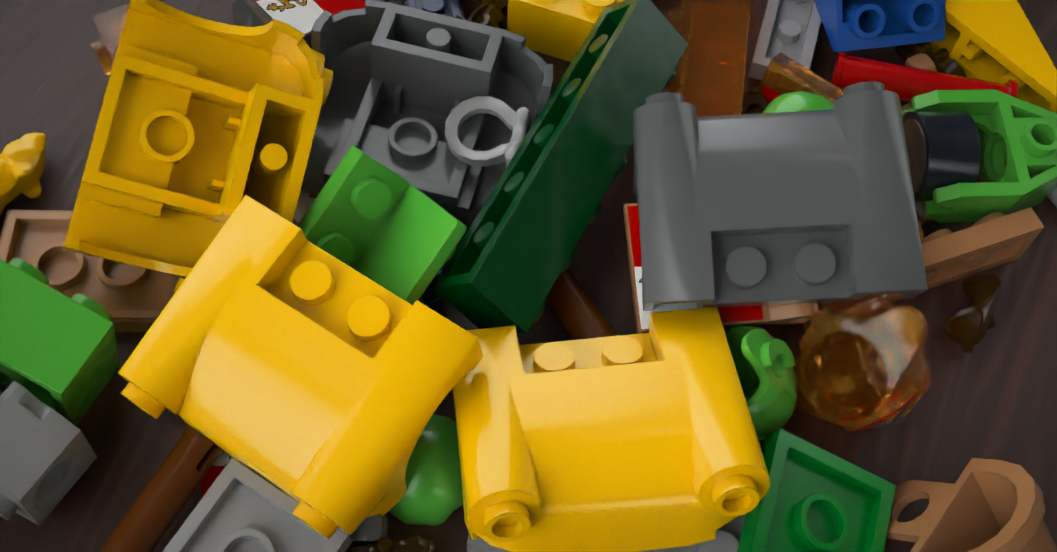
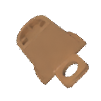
(986, 510)

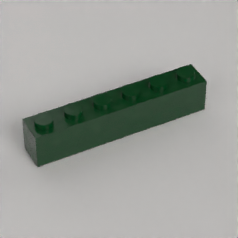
(561, 170)

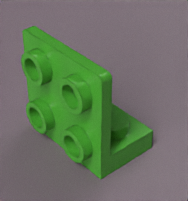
(382, 226)

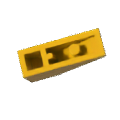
(998, 45)

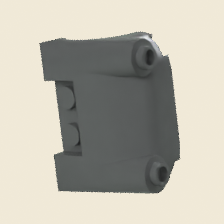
(396, 85)
(776, 203)

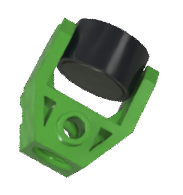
(975, 132)

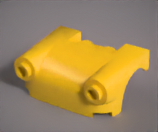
(191, 129)
(300, 368)
(607, 439)

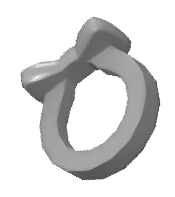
(517, 121)

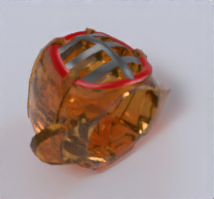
(863, 364)

